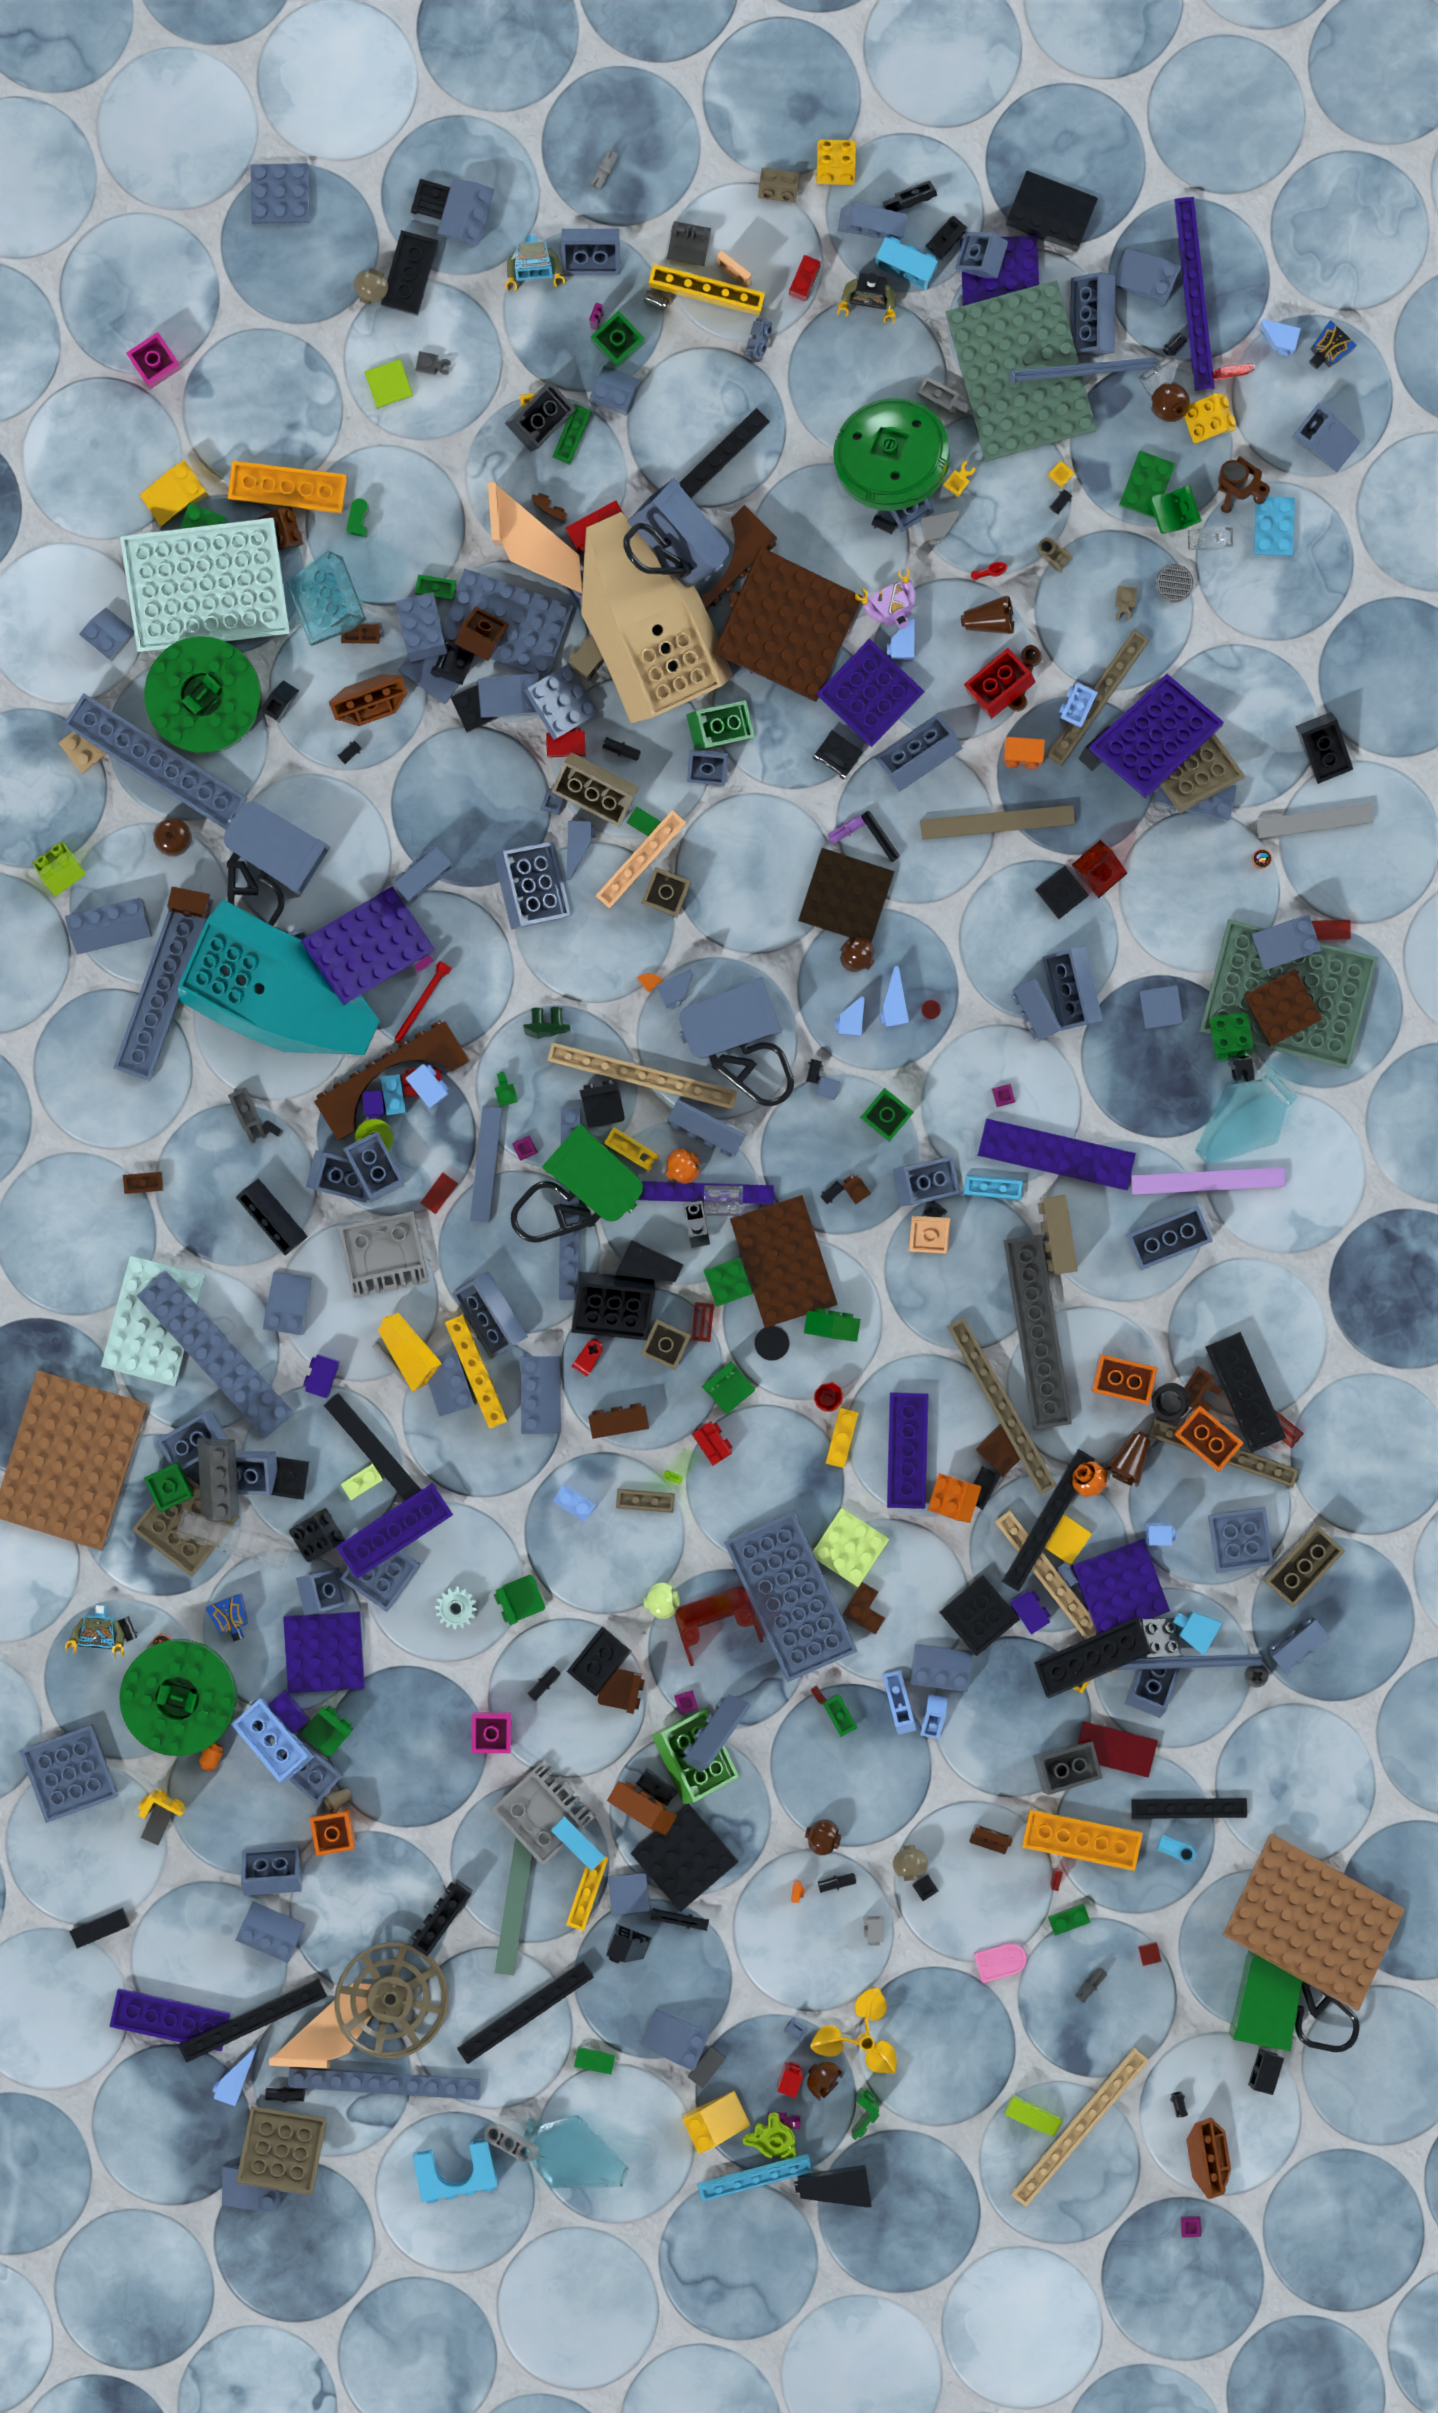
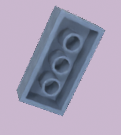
(1168, 1237)

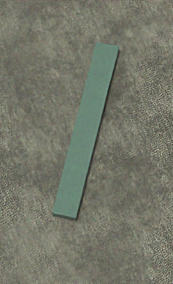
(513, 1909)

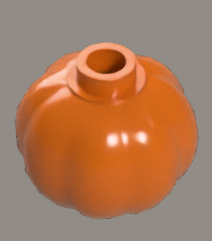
(682, 1166)
(1092, 1478)

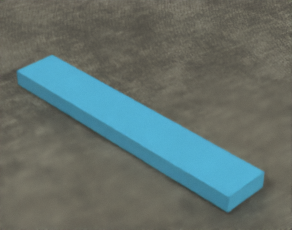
(755, 2177)

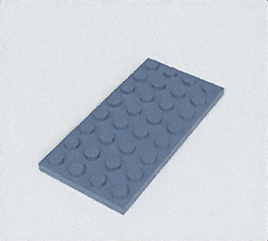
(790, 1596)

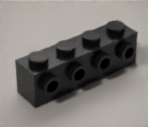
(271, 1217)
(442, 1917)

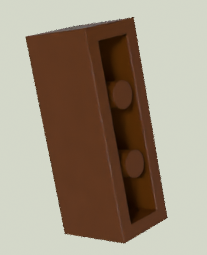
(618, 1420)

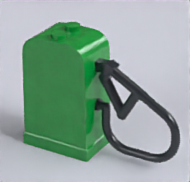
(590, 1175)
(1269, 2007)

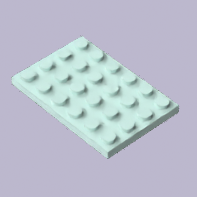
(136, 1338)

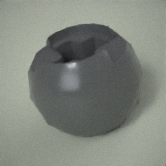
(1254, 1682)

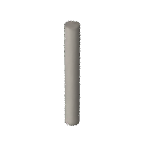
(389, 1360)

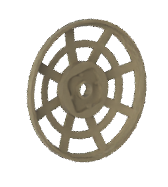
(399, 2008)

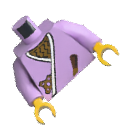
(891, 604)

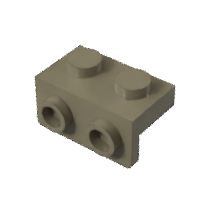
(778, 185)

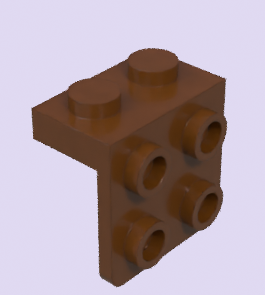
(286, 528)
(622, 1691)

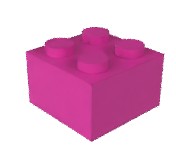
(153, 360)
(492, 1732)

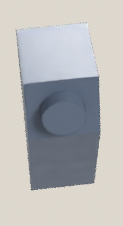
(579, 839)

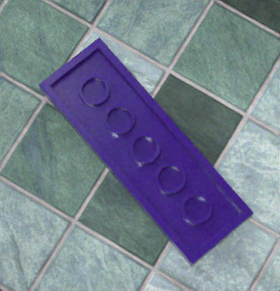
(907, 1450)
(394, 1530)
(163, 2016)

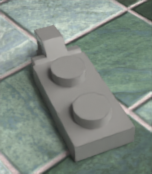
(942, 396)

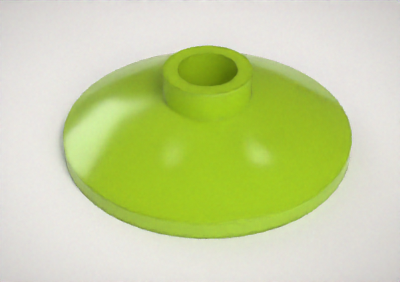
(373, 1125)

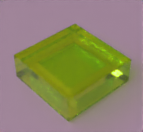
(673, 1476)

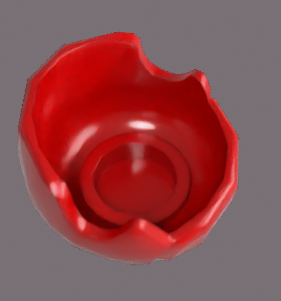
(828, 1397)

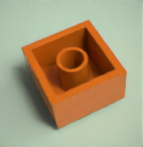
(1023, 752)
(954, 1498)
(332, 1832)

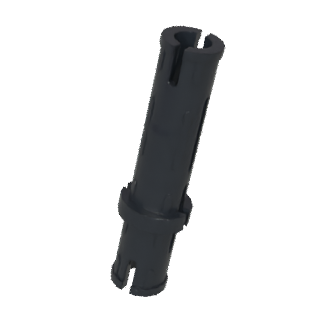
(688, 1921)

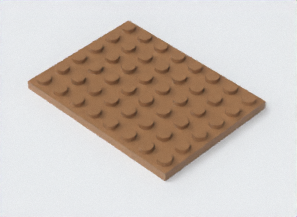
(70, 1459)
(1313, 1922)

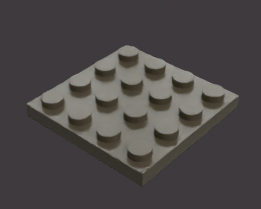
(1202, 775)
(160, 1532)
(281, 2151)

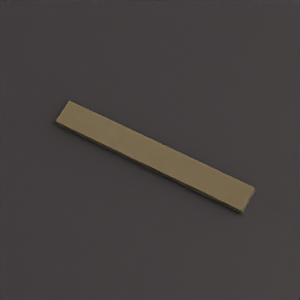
(1105, 687)
(997, 822)
(1241, 1459)

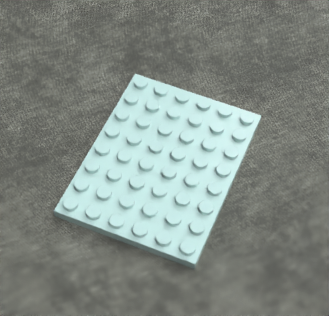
(205, 583)

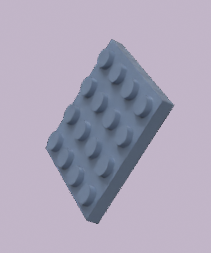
(69, 1773)

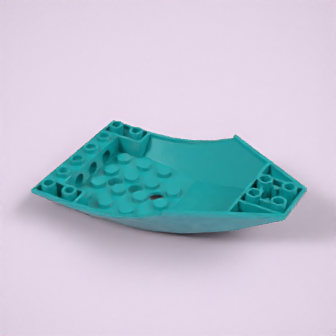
(297, 1004)

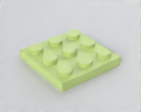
(850, 1547)

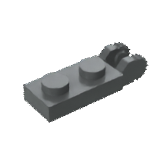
(246, 1113)

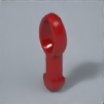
(995, 569)

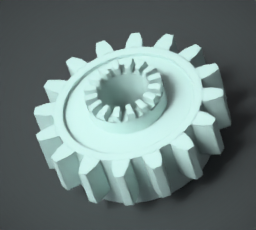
(466, 1607)

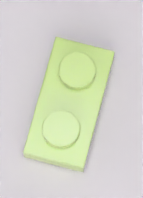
(362, 1481)

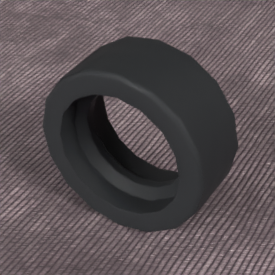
(1180, 1391)

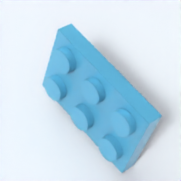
(1274, 527)

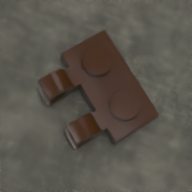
(1197, 1386)

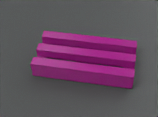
(596, 314)

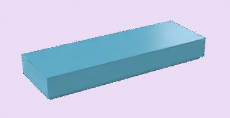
(993, 1187)
(577, 1843)

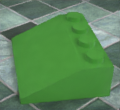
(688, 1781)

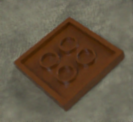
(1282, 1007)

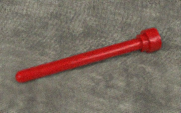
(441, 971)

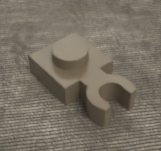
(1125, 599)

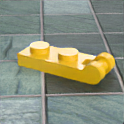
(630, 1148)

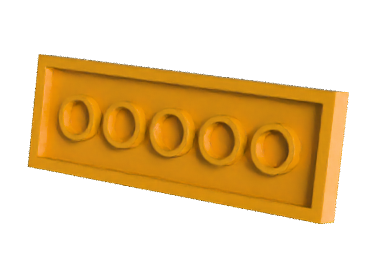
(287, 487)
(1082, 1839)

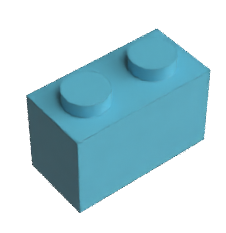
(393, 1095)

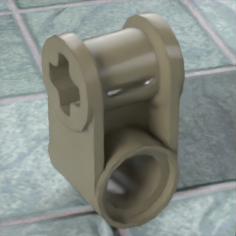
(1055, 554)

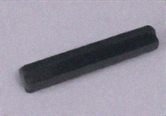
(880, 836)

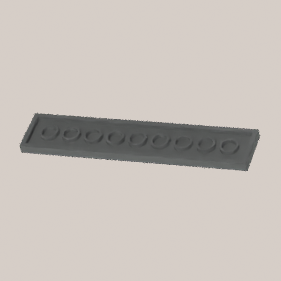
(1037, 1332)

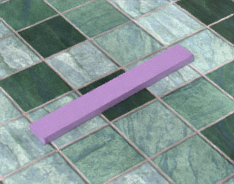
(1208, 1180)

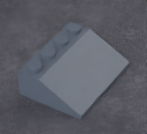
(532, 885)

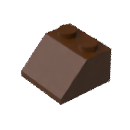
(481, 633)

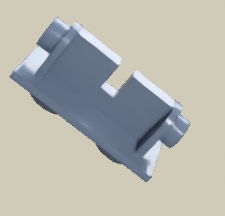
(762, 330)

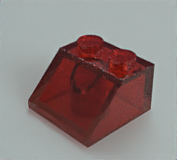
(1099, 868)

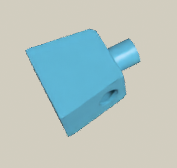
(1197, 1629)

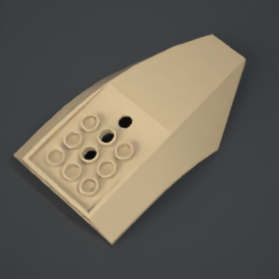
(624, 606)

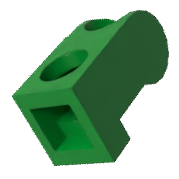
(357, 514)

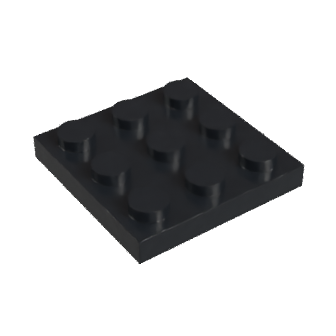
(979, 1615)

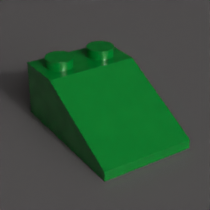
(720, 725)

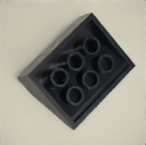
(1051, 211)
(612, 1305)

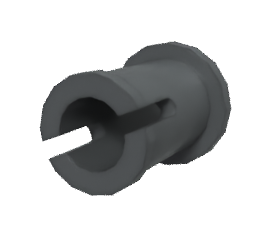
(657, 300)

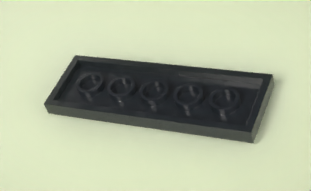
(1245, 1392)
(1093, 1657)

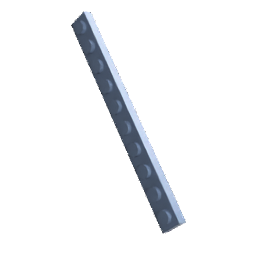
(569, 1242)
(384, 2083)

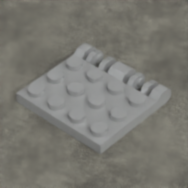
(382, 1250)
(534, 1810)

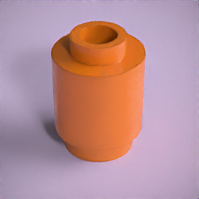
(211, 1757)

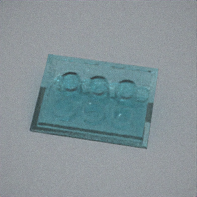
(326, 599)

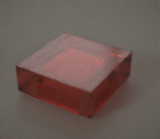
(1056, 1879)
(1149, 1953)

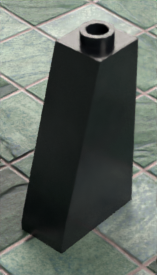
(837, 2186)

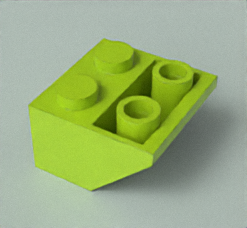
(58, 868)

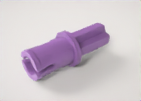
(846, 829)

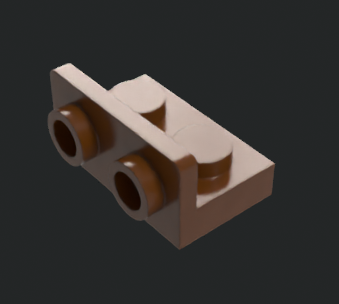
(990, 1839)

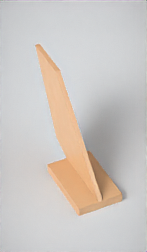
(530, 542)
(322, 2037)

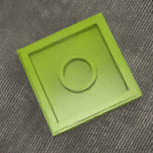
(388, 383)

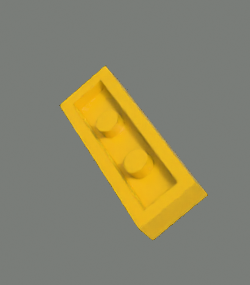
(841, 1437)

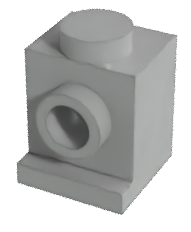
(874, 1929)

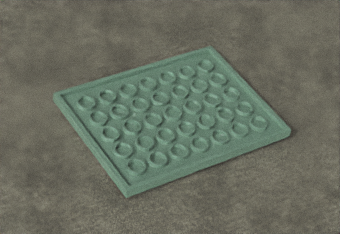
(1019, 334)
(1333, 977)

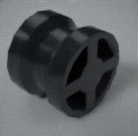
(935, 1210)

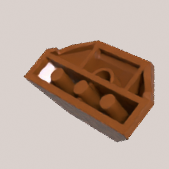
(369, 699)
(1209, 2157)

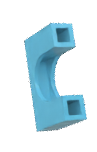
(434, 2187)

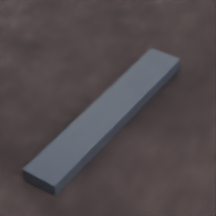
(486, 1164)

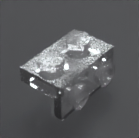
(723, 1200)

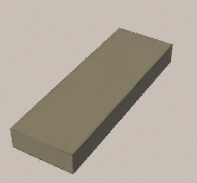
(645, 1500)

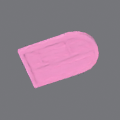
(1000, 1961)

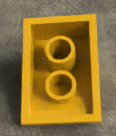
(172, 493)
(715, 2121)

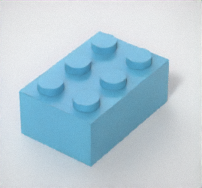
(906, 262)

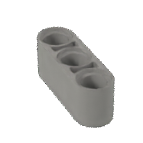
(520, 2143)

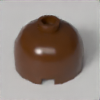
(1170, 402)
(172, 837)
(823, 2079)

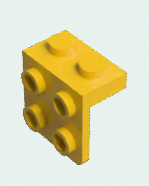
(836, 162)
(1209, 418)
(160, 1798)

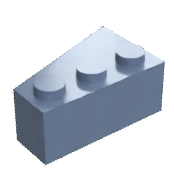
(871, 221)
(1298, 1645)

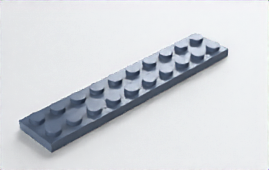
(154, 761)
(159, 995)
(215, 1354)

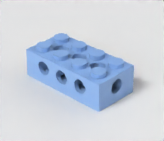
(260, 1743)

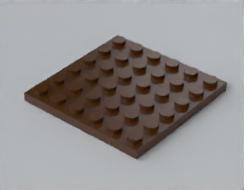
(787, 624)

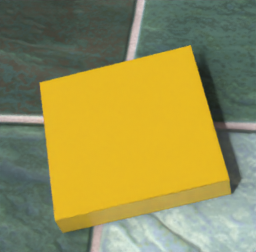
(1067, 1539)

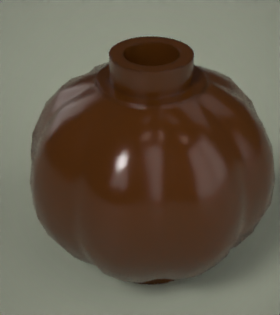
(857, 954)
(823, 1837)

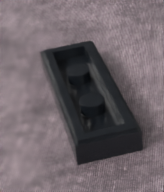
(99, 1928)

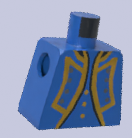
(229, 1616)

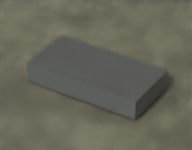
(156, 1824)
(707, 2067)

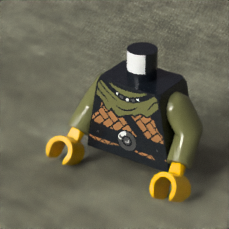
(869, 291)

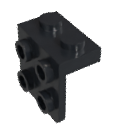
(602, 1104)
(316, 1535)

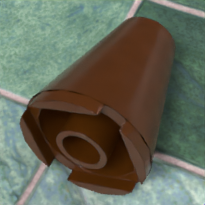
(990, 617)
(1130, 1459)

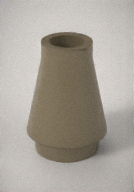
(337, 1799)

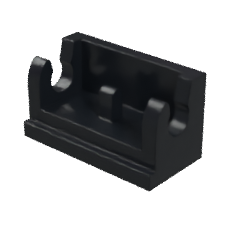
(946, 237)
(1242, 1068)
(988, 1481)
(656, 1787)
(1266, 2072)

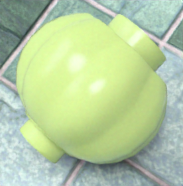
(662, 1600)

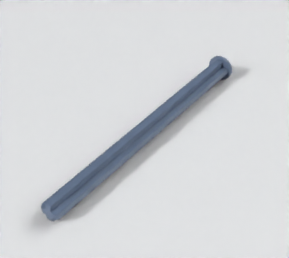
(1081, 369)
(1194, 1662)

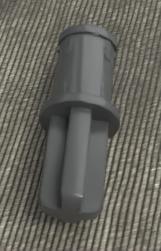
(1091, 1984)

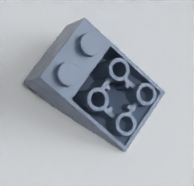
(1326, 438)

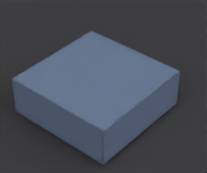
(552, 803)
(827, 1088)

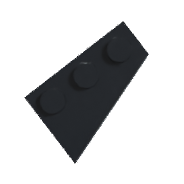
(648, 1264)
(627, 1945)

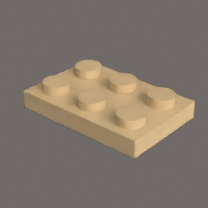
(81, 751)

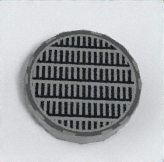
(1174, 583)

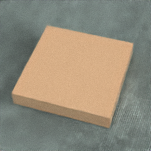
(734, 269)
(929, 1234)

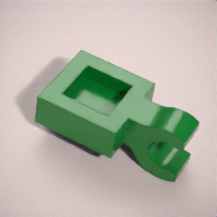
(505, 1093)

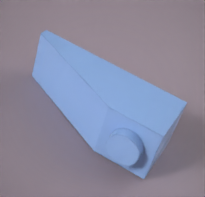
(894, 1005)
(899, 1702)
(232, 2083)

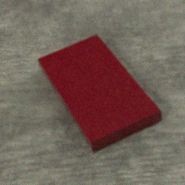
(1120, 1748)

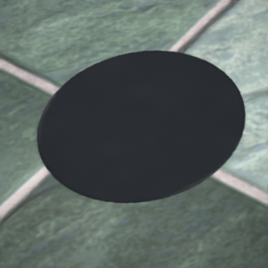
(771, 1343)

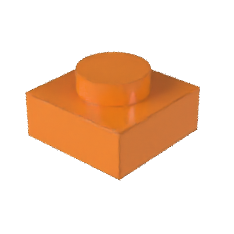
(797, 1891)

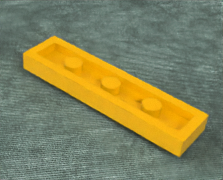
(586, 1895)

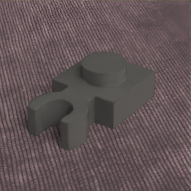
(429, 363)

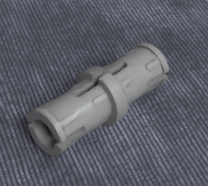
(604, 169)

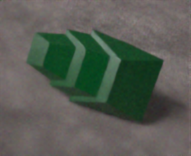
(539, 1029)

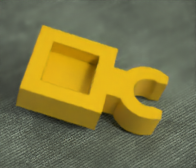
(957, 481)

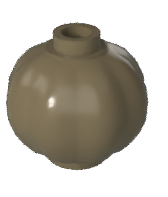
(370, 286)
(910, 1863)

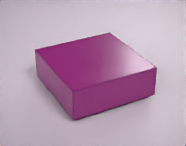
(424, 963)
(1003, 1095)
(524, 1148)
(686, 1702)
(1190, 2226)

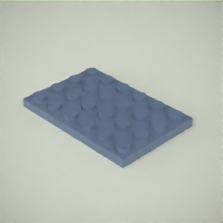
(533, 621)

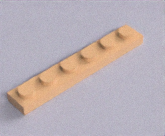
(641, 859)

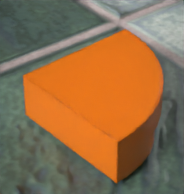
(649, 981)

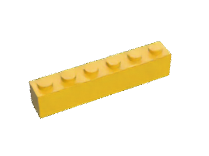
(706, 290)

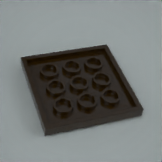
(846, 895)

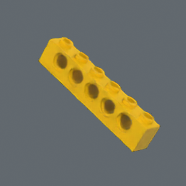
(476, 1371)

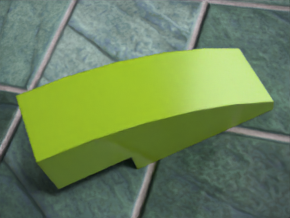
(1032, 2115)

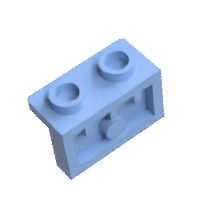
(1078, 705)

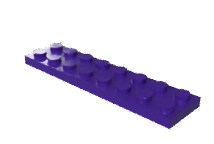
(1056, 1154)

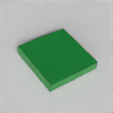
(169, 1486)

